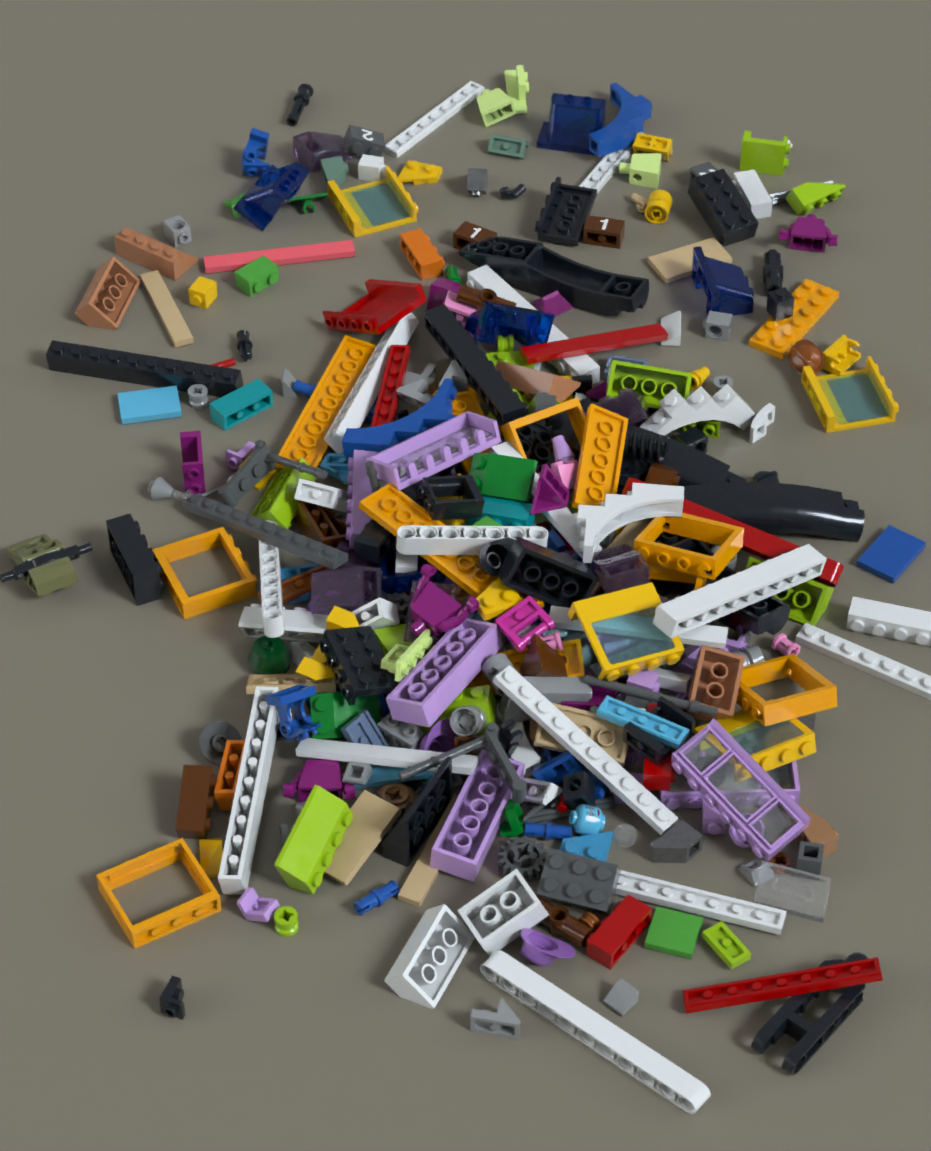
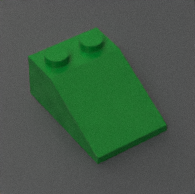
(503, 476)
(334, 712)

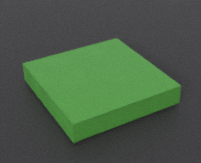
(673, 932)

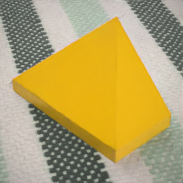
(211, 855)

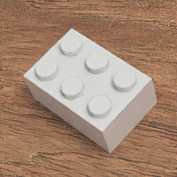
(503, 912)

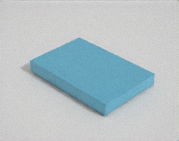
(149, 404)

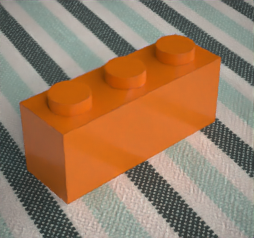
(421, 254)
(228, 774)

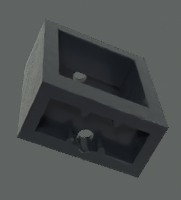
(447, 486)

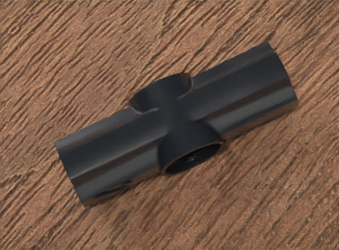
(772, 271)

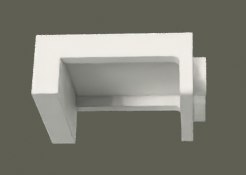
(321, 495)

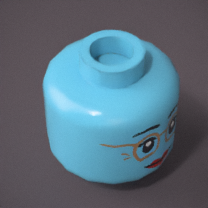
(587, 819)

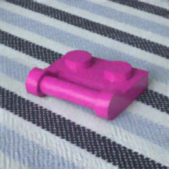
(521, 617)

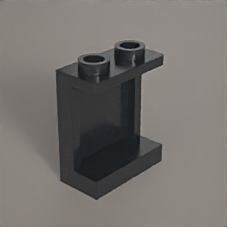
(646, 744)

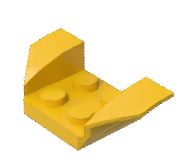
(317, 667)

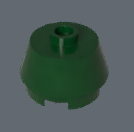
(269, 656)

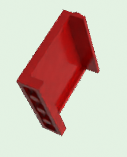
(379, 309)

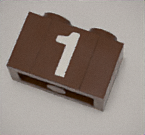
(604, 232)
(469, 233)

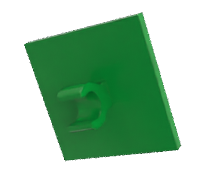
(307, 200)

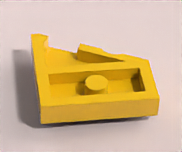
(420, 173)
(497, 600)

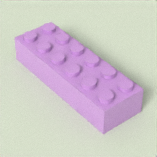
(444, 672)
(473, 821)

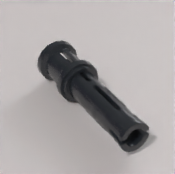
(301, 100)

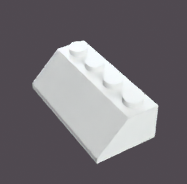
(298, 624)
(430, 957)

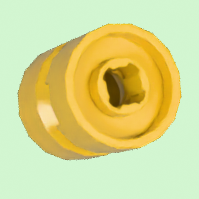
(658, 206)

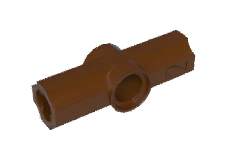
(476, 297)
(564, 925)

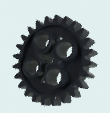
(541, 446)

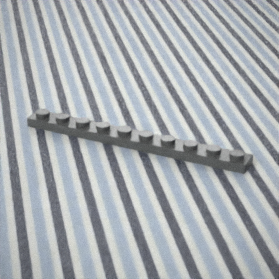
(265, 531)

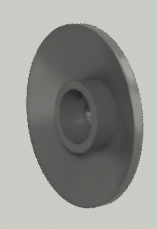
(216, 732)

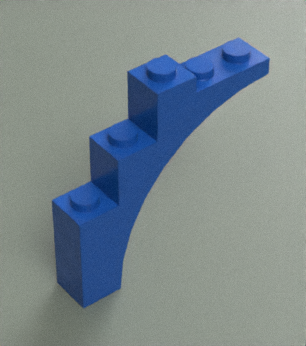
(623, 129)
(387, 435)

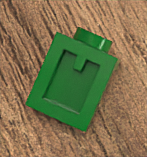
(513, 820)

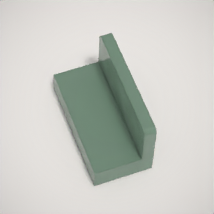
(507, 146)

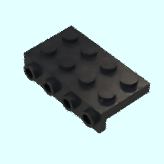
(565, 213)
(356, 662)

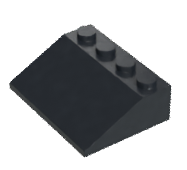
(419, 816)

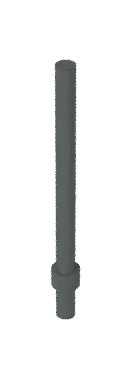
(693, 706)

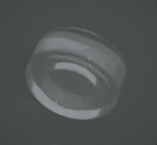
(625, 835)

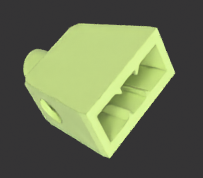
(495, 106)
(643, 169)

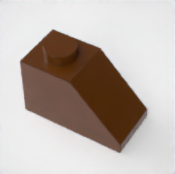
(662, 475)

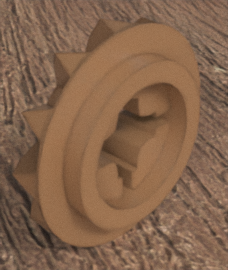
(392, 791)

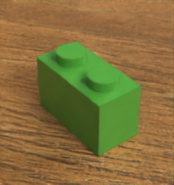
(256, 276)

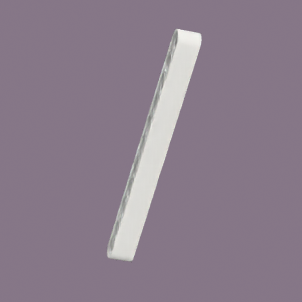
(369, 382)
(596, 1032)

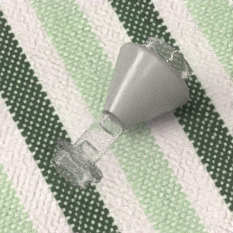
(160, 489)

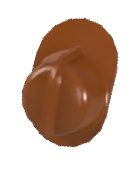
(805, 354)

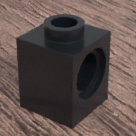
(694, 438)
(579, 789)

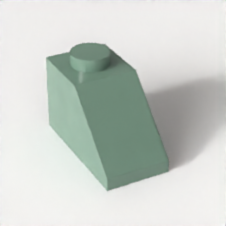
(334, 169)

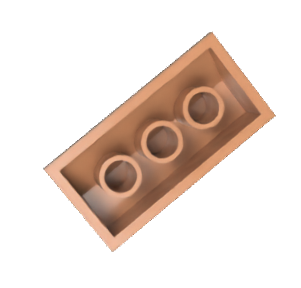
(153, 253)
(108, 295)
(532, 381)

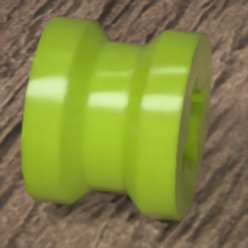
(505, 343)
(284, 927)

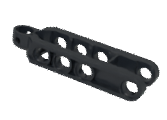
(810, 1036)

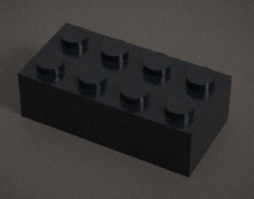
(722, 207)
(134, 559)
(546, 574)

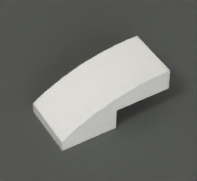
(761, 421)

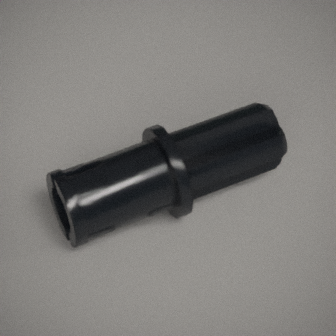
(244, 345)

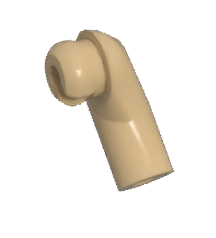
(640, 201)

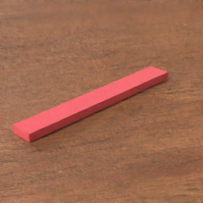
(281, 256)

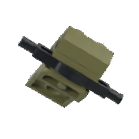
(44, 564)

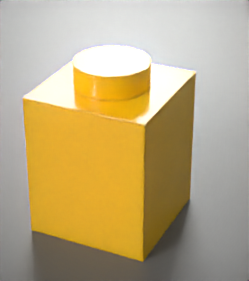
(202, 292)

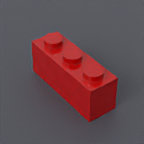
(618, 931)

